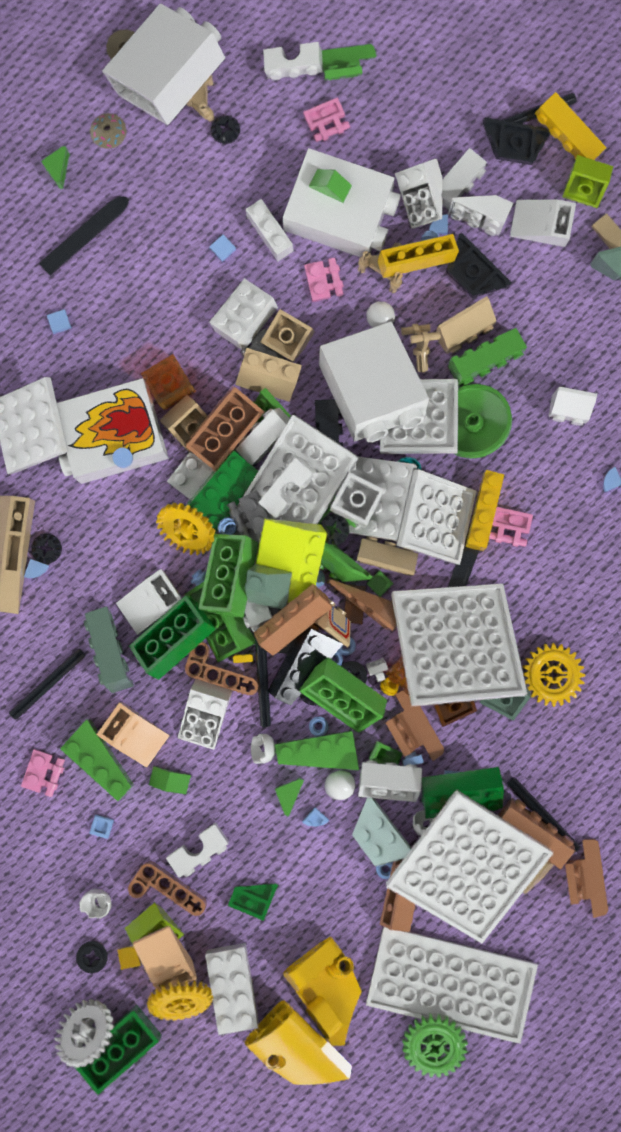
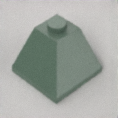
(608, 263)
(268, 586)
(508, 706)

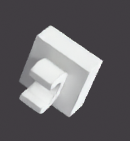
(377, 668)

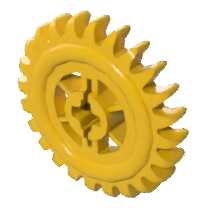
(184, 529)
(534, 674)
(180, 1001)

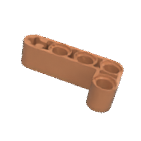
(222, 673)
(170, 892)

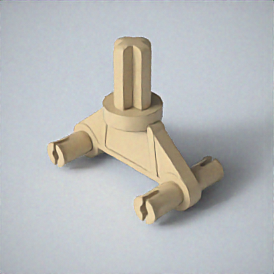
(200, 101)
(372, 261)
(421, 338)

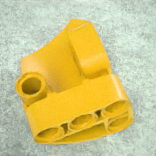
(326, 989)
(298, 1049)

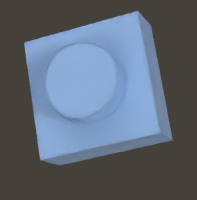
(412, 759)

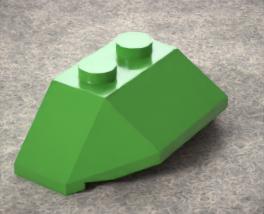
(341, 565)

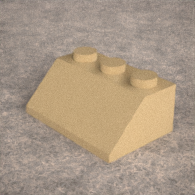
(466, 326)
(268, 372)
(387, 556)

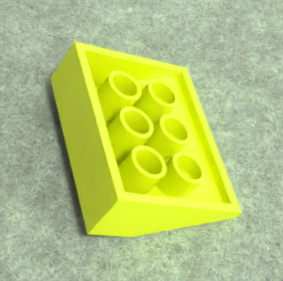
(294, 549)

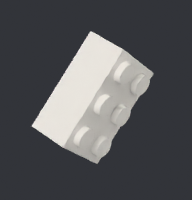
(243, 314)
(390, 781)

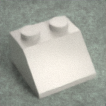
(572, 405)

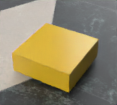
(243, 658)
(128, 957)

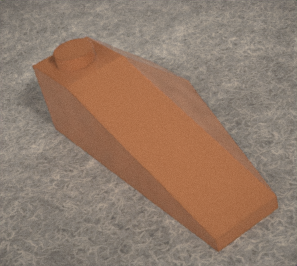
(376, 607)

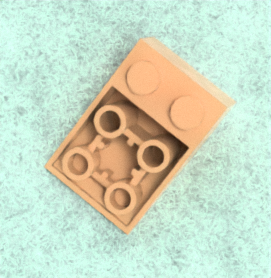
(133, 734)
(165, 959)

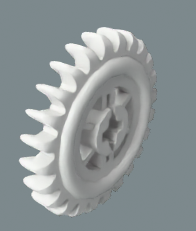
(77, 1029)

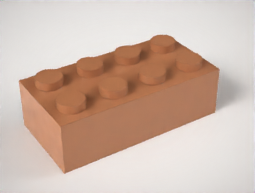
(224, 428)

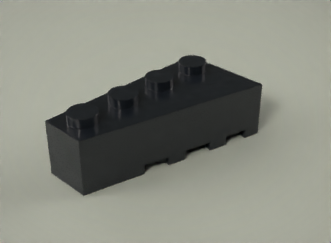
(327, 419)
(303, 656)

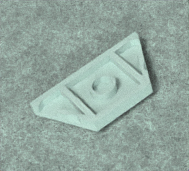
(379, 835)

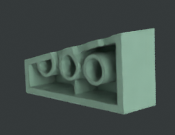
(107, 650)

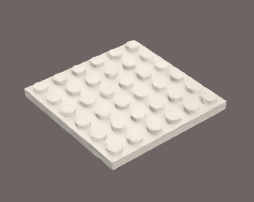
(458, 644)
(469, 867)

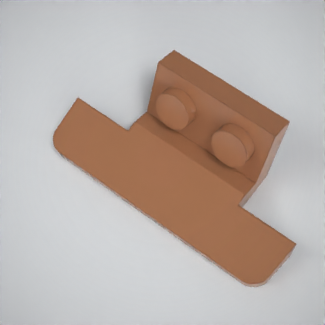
(413, 729)
(587, 879)

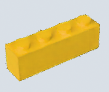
(569, 128)
(418, 255)
(484, 510)

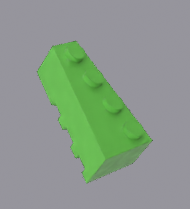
(486, 357)
(323, 751)
(97, 760)

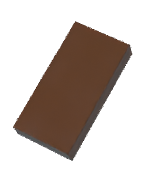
(354, 613)

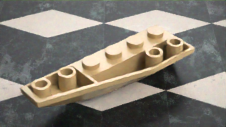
(15, 532)

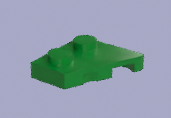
(253, 899)

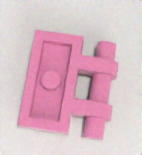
(326, 114)
(318, 282)
(513, 521)
(37, 771)

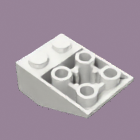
(421, 192)
(481, 212)
(543, 221)
(149, 601)
(204, 714)

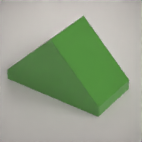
(56, 165)
(331, 184)
(384, 754)
(169, 780)
(288, 793)

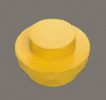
(389, 687)

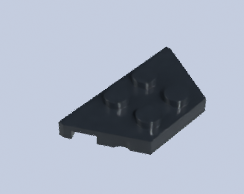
(515, 140)
(475, 271)

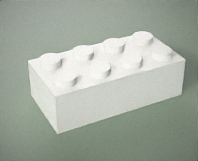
(232, 989)

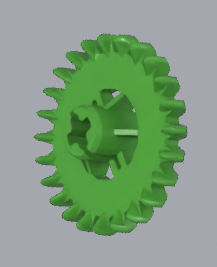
(438, 1035)

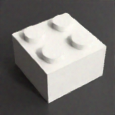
(357, 500)

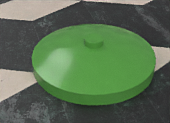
(482, 420)

